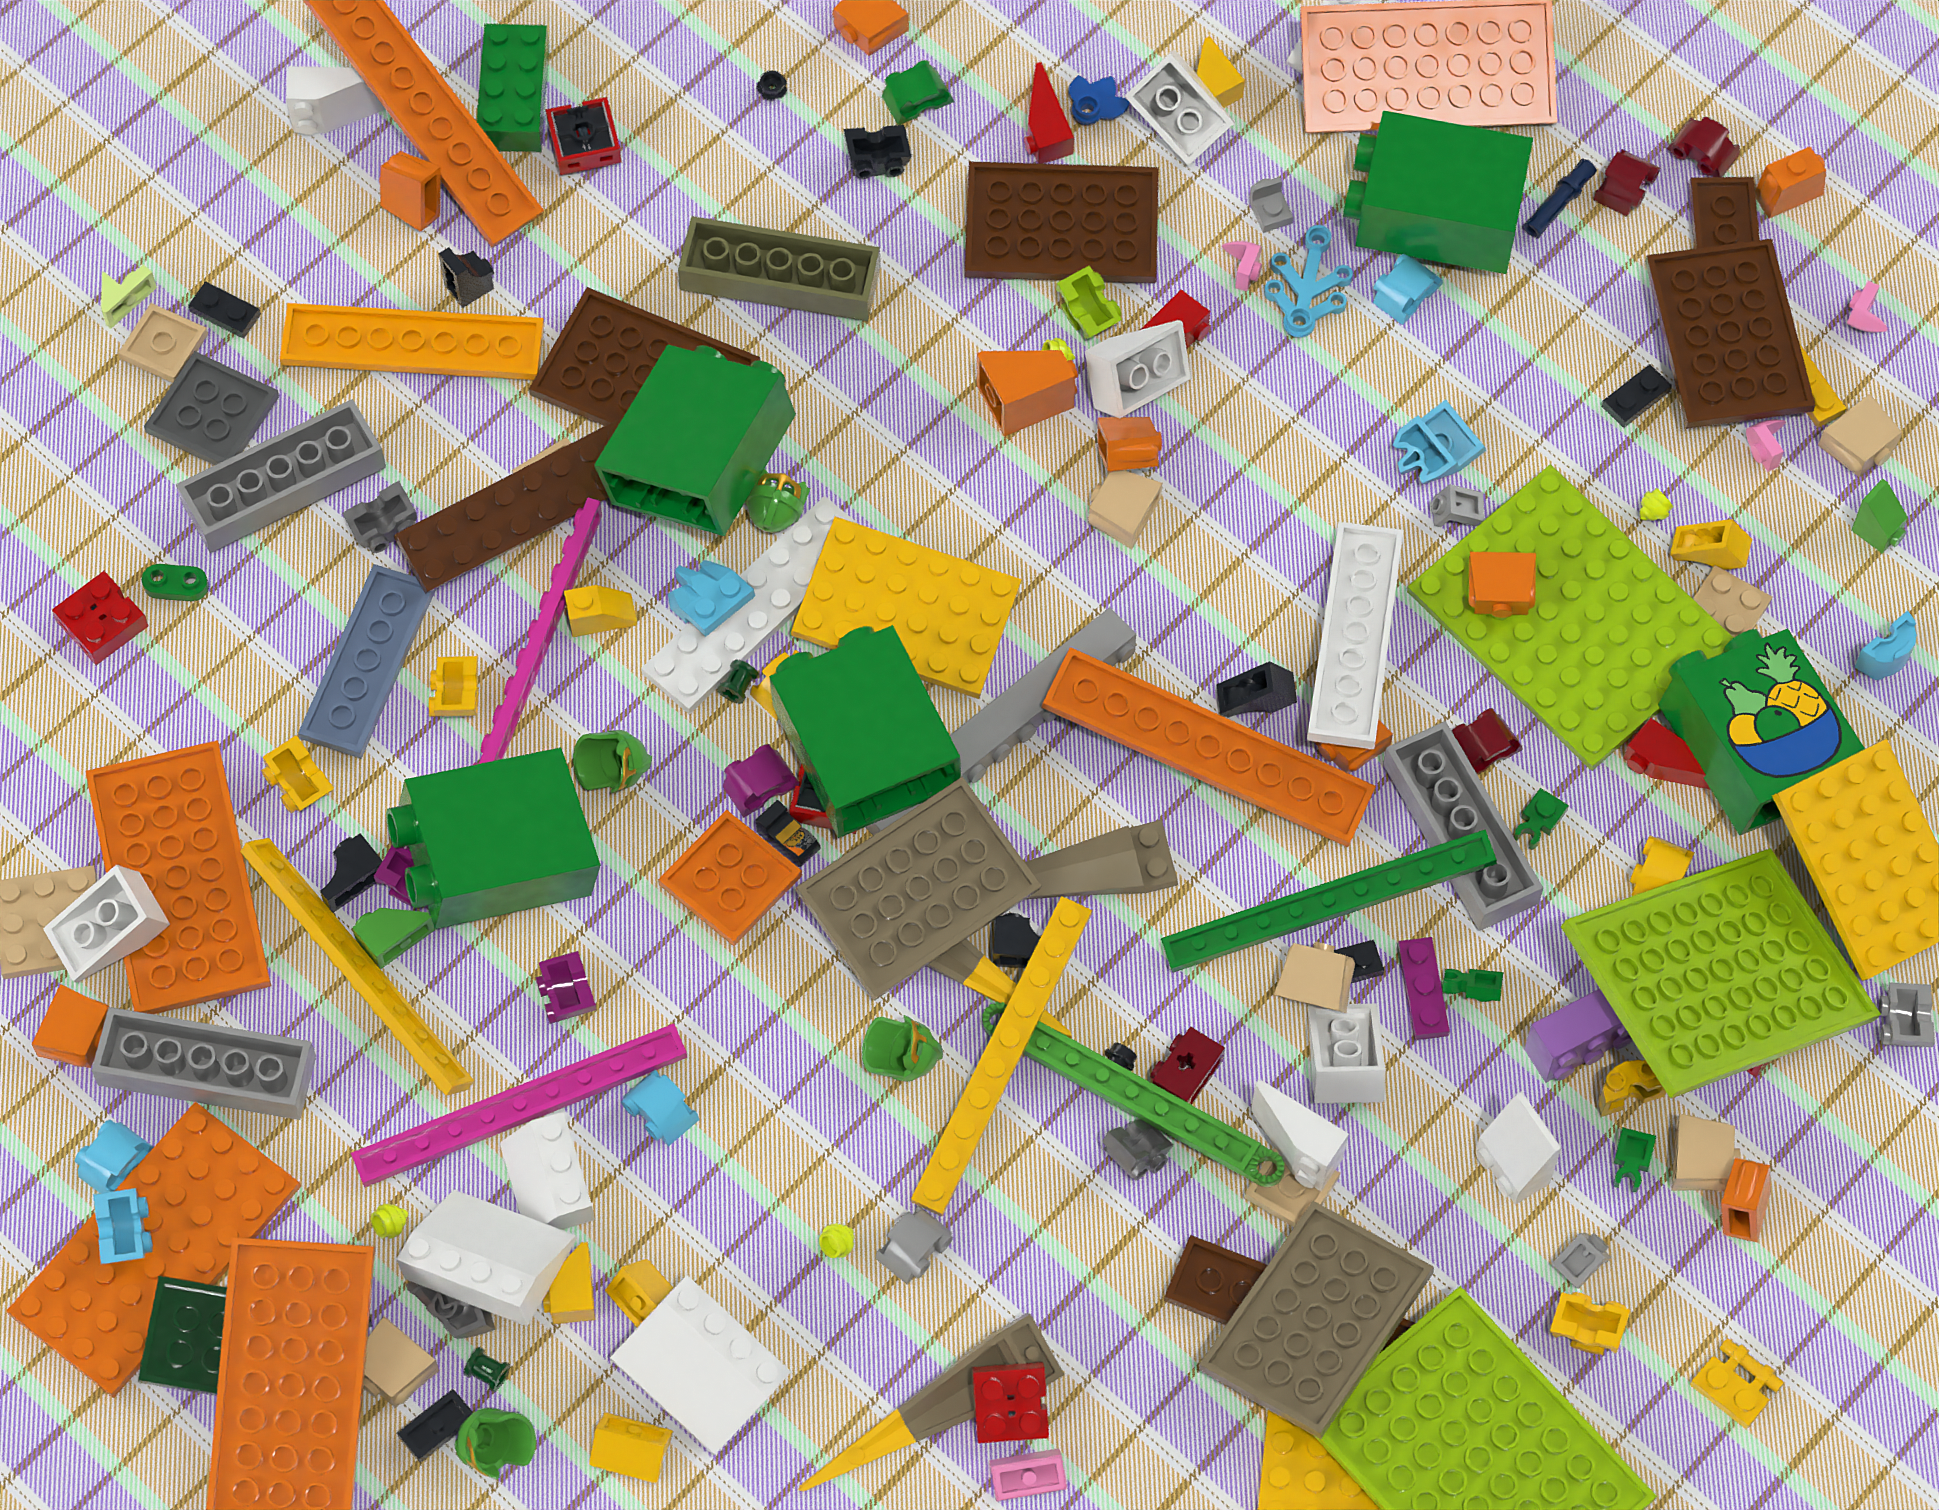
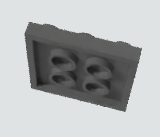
(211, 410)

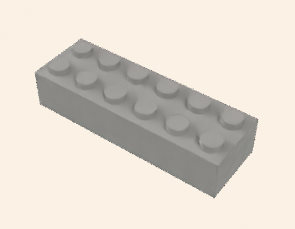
(281, 475)
(1453, 803)
(204, 1063)

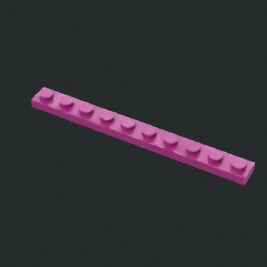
(541, 632)
(519, 1105)

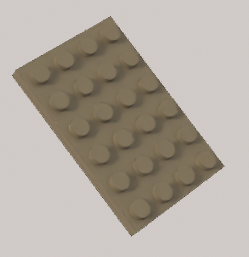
(918, 888)
(1316, 1319)

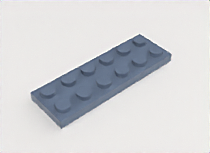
(366, 662)

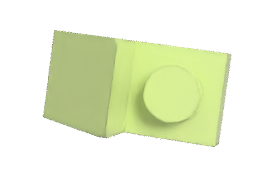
(122, 298)

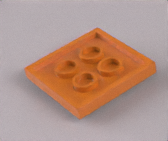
(730, 877)

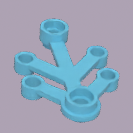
(1308, 288)

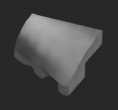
(457, 1316)

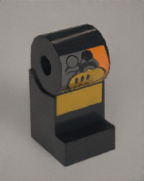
(786, 834)

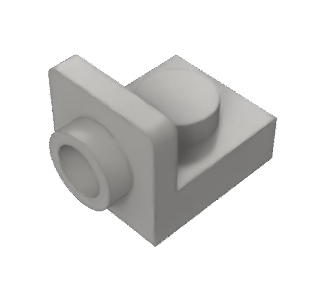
(1269, 204)
(1458, 505)
(1582, 1258)

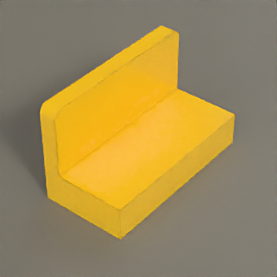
(638, 1290)
(629, 1447)

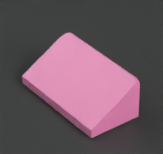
(1028, 1474)

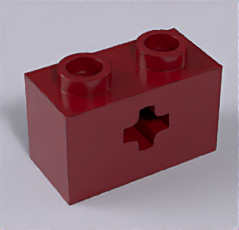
(1193, 1050)

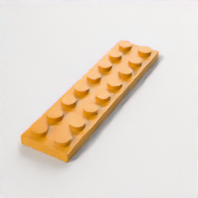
(412, 341)

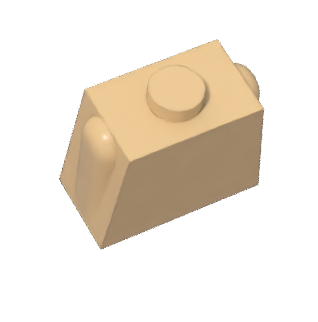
(1861, 437)
(1124, 505)
(1316, 976)
(1702, 1154)
(395, 1364)

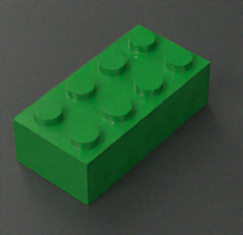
(514, 86)

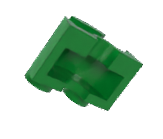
(915, 91)

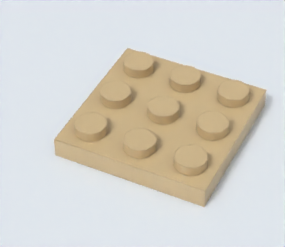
(29, 906)

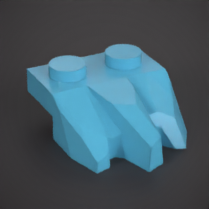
(1437, 444)
(708, 595)

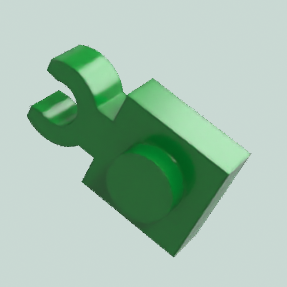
(1541, 815)
(1478, 984)
(1634, 1154)

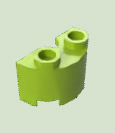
(1086, 303)

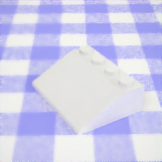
(485, 1256)
(700, 1365)

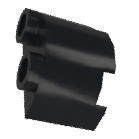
(878, 152)

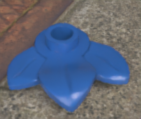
(1097, 97)

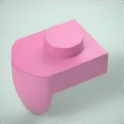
(1249, 266)
(1861, 303)
(1764, 445)

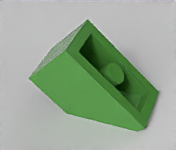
(1880, 518)
(391, 932)

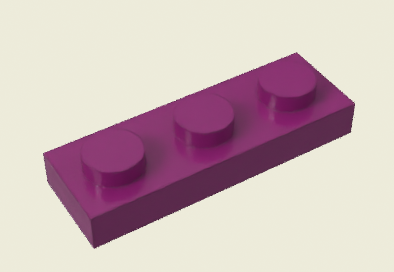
(1423, 988)

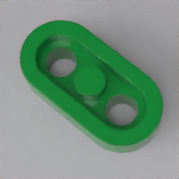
(173, 583)

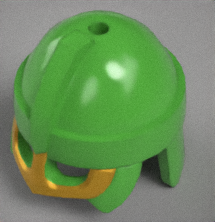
(776, 506)
(610, 760)
(900, 1049)
(508, 1441)

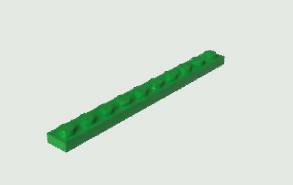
(1329, 901)

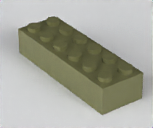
(779, 268)

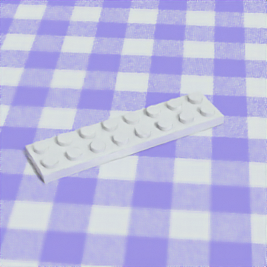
(1355, 635)
(696, 664)

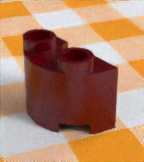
(1707, 144)
(1624, 182)
(1486, 740)

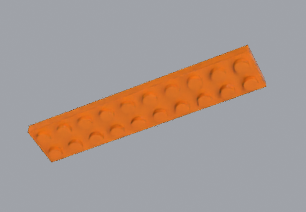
(429, 114)
(1208, 746)

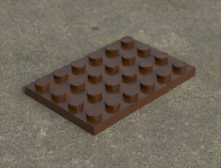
(1060, 219)
(1729, 333)
(609, 355)

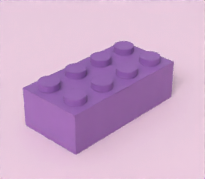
(1575, 1036)

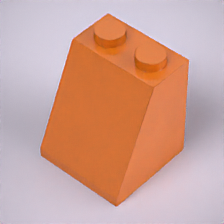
(1025, 386)

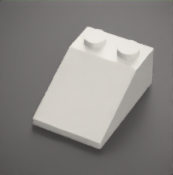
(327, 98)
(1180, 107)
(1137, 367)
(106, 923)
(1346, 1054)
(1301, 1137)
(1518, 1150)

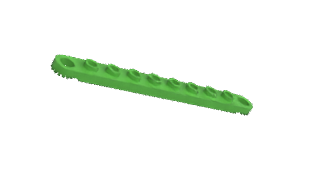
(1147, 1101)

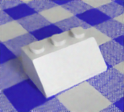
(547, 1173)

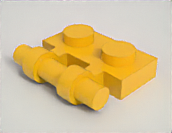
(1729, 1390)

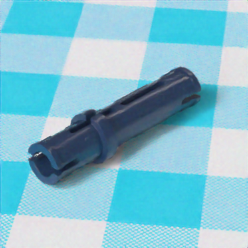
(1568, 188)

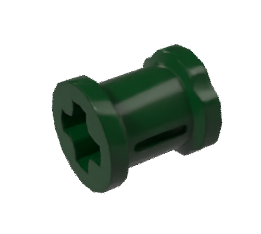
(737, 681)
(478, 1360)

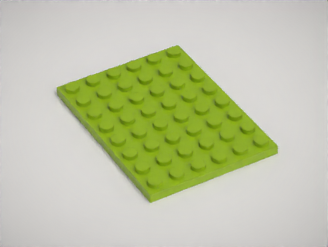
(1601, 624)
(1720, 972)
(1473, 1425)

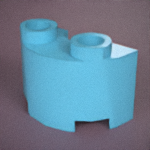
(1405, 288)
(1889, 655)
(661, 1106)
(111, 1156)
(122, 1225)

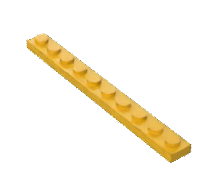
(357, 966)
(1001, 1056)

